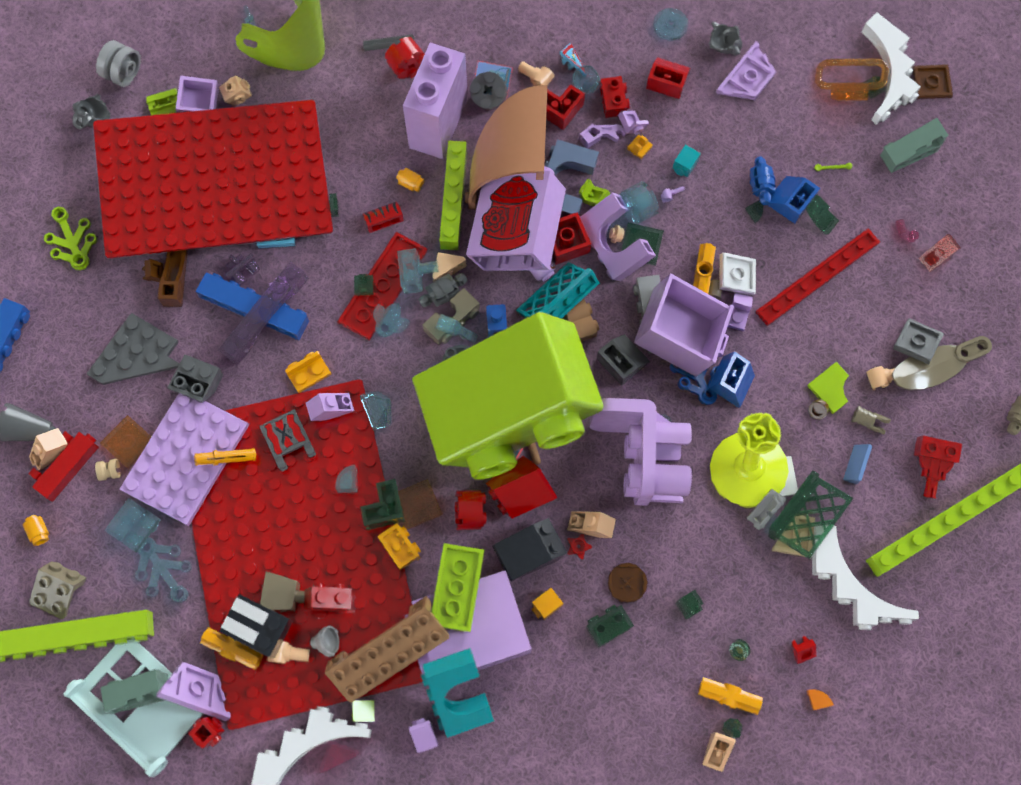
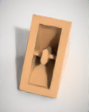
(448, 265)
(718, 751)

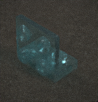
(133, 525)

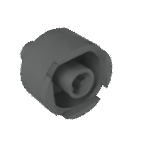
(479, 86)

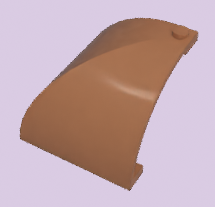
(511, 141)

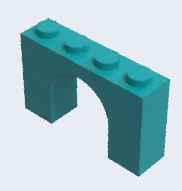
(441, 677)

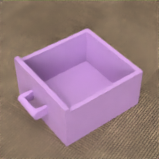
(684, 325)

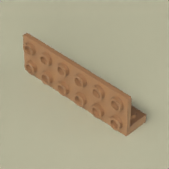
(387, 652)

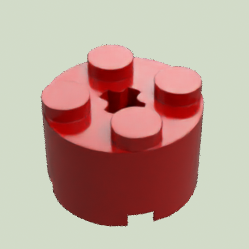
(404, 58)
(469, 510)

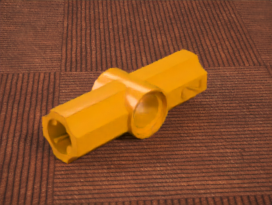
(704, 262)
(231, 648)
(730, 695)

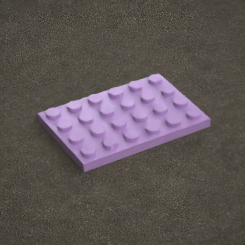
(166, 468)

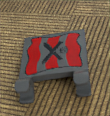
(286, 435)

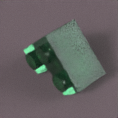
(387, 511)

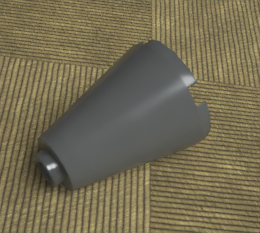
(21, 425)

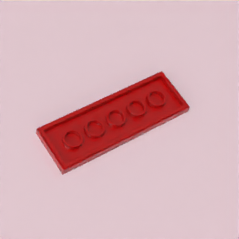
(387, 287)

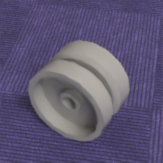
(118, 63)

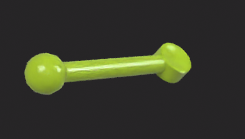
(818, 167)

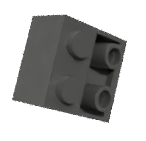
(622, 359)
(195, 379)

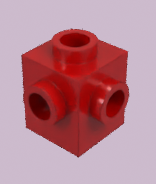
(200, 732)

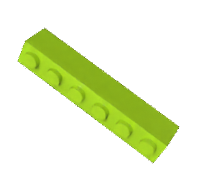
(453, 195)

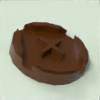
(627, 582)

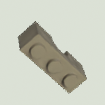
(465, 307)

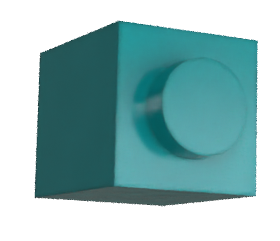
(686, 161)

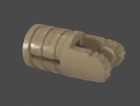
(867, 419)

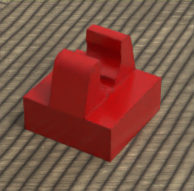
(805, 650)

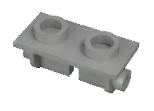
(766, 509)

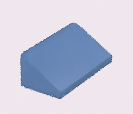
(857, 463)

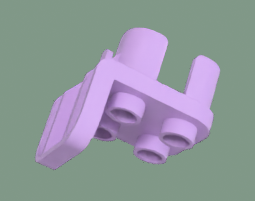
(649, 440)

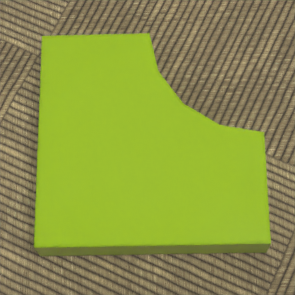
(829, 387)

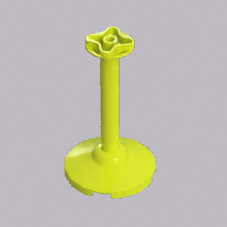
(750, 462)

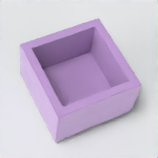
(196, 94)

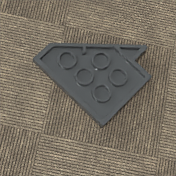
(134, 352)

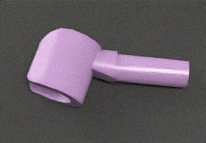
(667, 193)

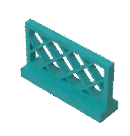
(566, 299)

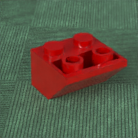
(667, 78)

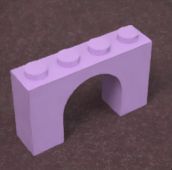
(597, 223)

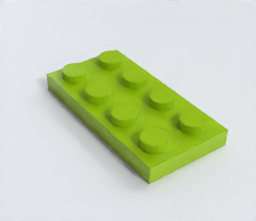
(457, 586)

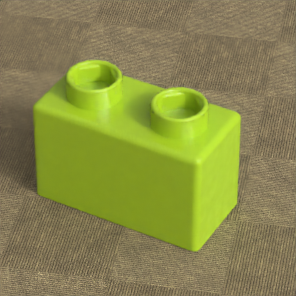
(508, 394)

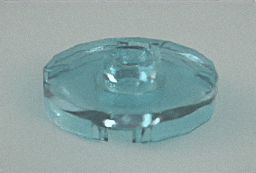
(670, 31)

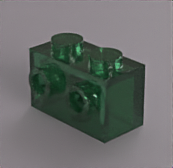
(609, 626)

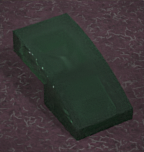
(820, 215)

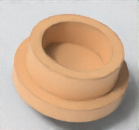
(616, 234)

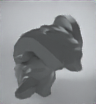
(725, 39)
(88, 111)

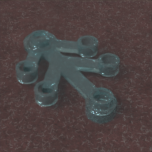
(160, 567)

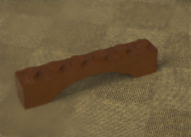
(173, 279)

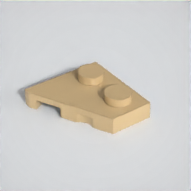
(790, 534)

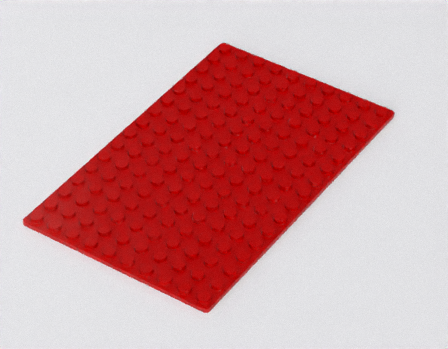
(305, 532)

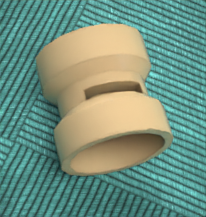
(107, 469)

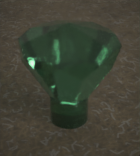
(732, 728)

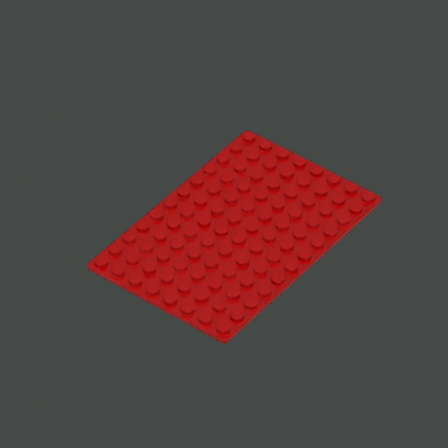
(211, 178)

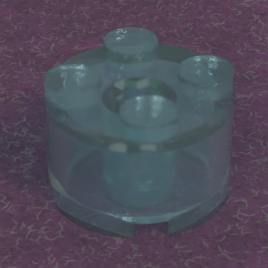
(640, 202)

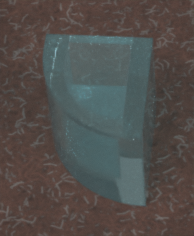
(347, 480)

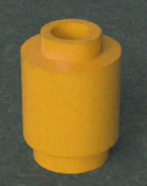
(410, 179)
(36, 530)

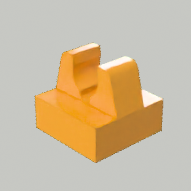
(640, 146)

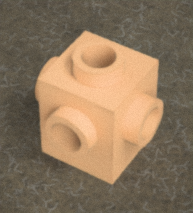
(235, 90)

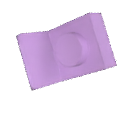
(742, 307)

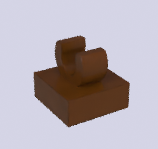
(153, 270)

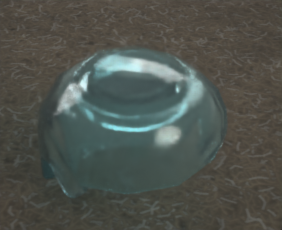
(587, 75)

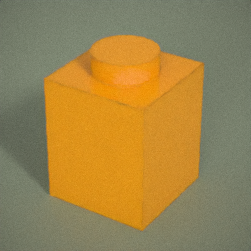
(546, 604)

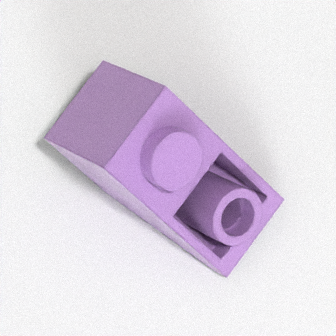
(329, 405)
(423, 735)

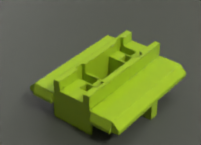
(162, 102)

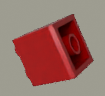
(520, 489)

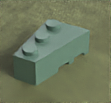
(914, 146)
(133, 691)

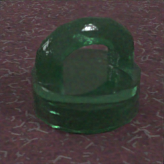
(739, 650)

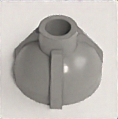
(326, 641)

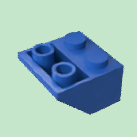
(793, 197)
(733, 378)

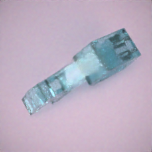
(454, 328)

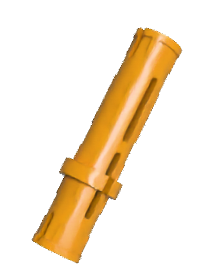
(201, 458)

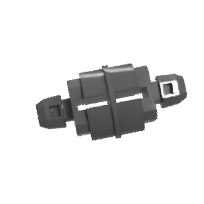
(442, 290)

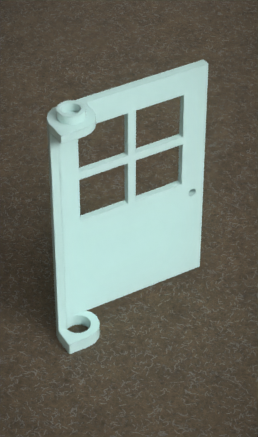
(151, 729)

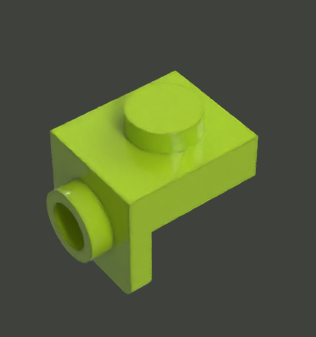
(591, 194)

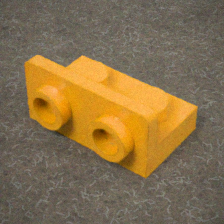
(307, 371)
(399, 546)

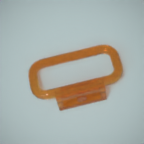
(851, 91)

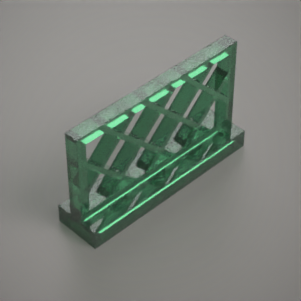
(794, 508)

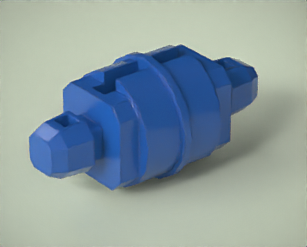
(762, 180)

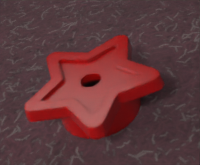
(578, 541)

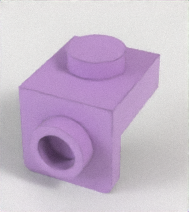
(631, 122)

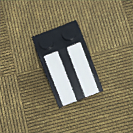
(256, 626)

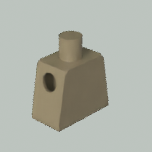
(281, 593)

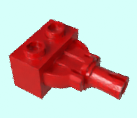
(936, 460)

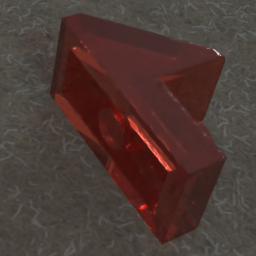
(939, 253)

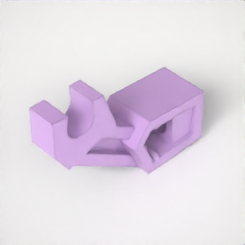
(608, 131)

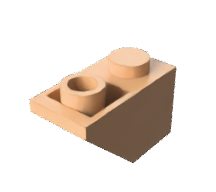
(47, 448)
(592, 524)

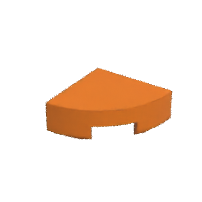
(819, 699)

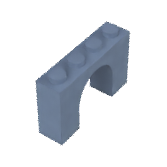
(571, 156)

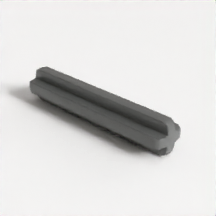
(383, 43)

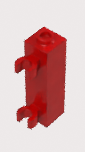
(65, 465)

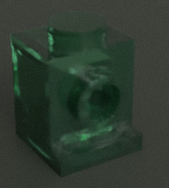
(690, 604)

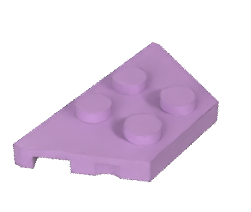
(748, 76)
(195, 690)

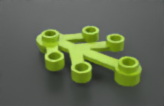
(71, 242)

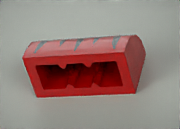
(383, 217)

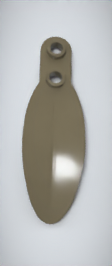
(943, 366)

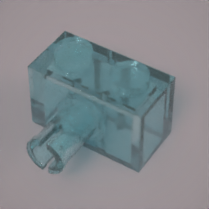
(412, 270)

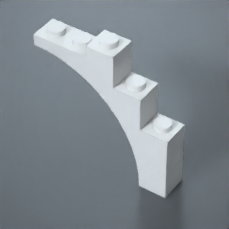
(891, 46)
(846, 588)
(320, 729)

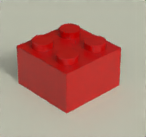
(570, 239)

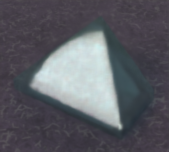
(377, 409)

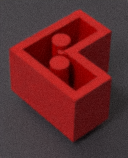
(564, 108)

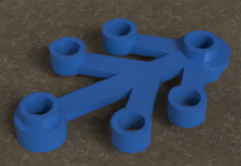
(703, 387)

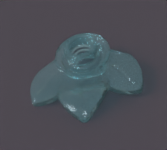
(391, 318)

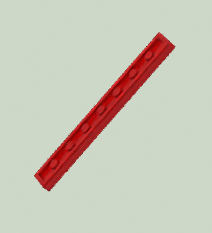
(817, 277)

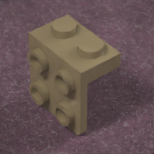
(55, 588)

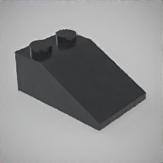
(530, 549)

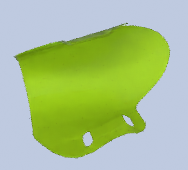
(293, 46)

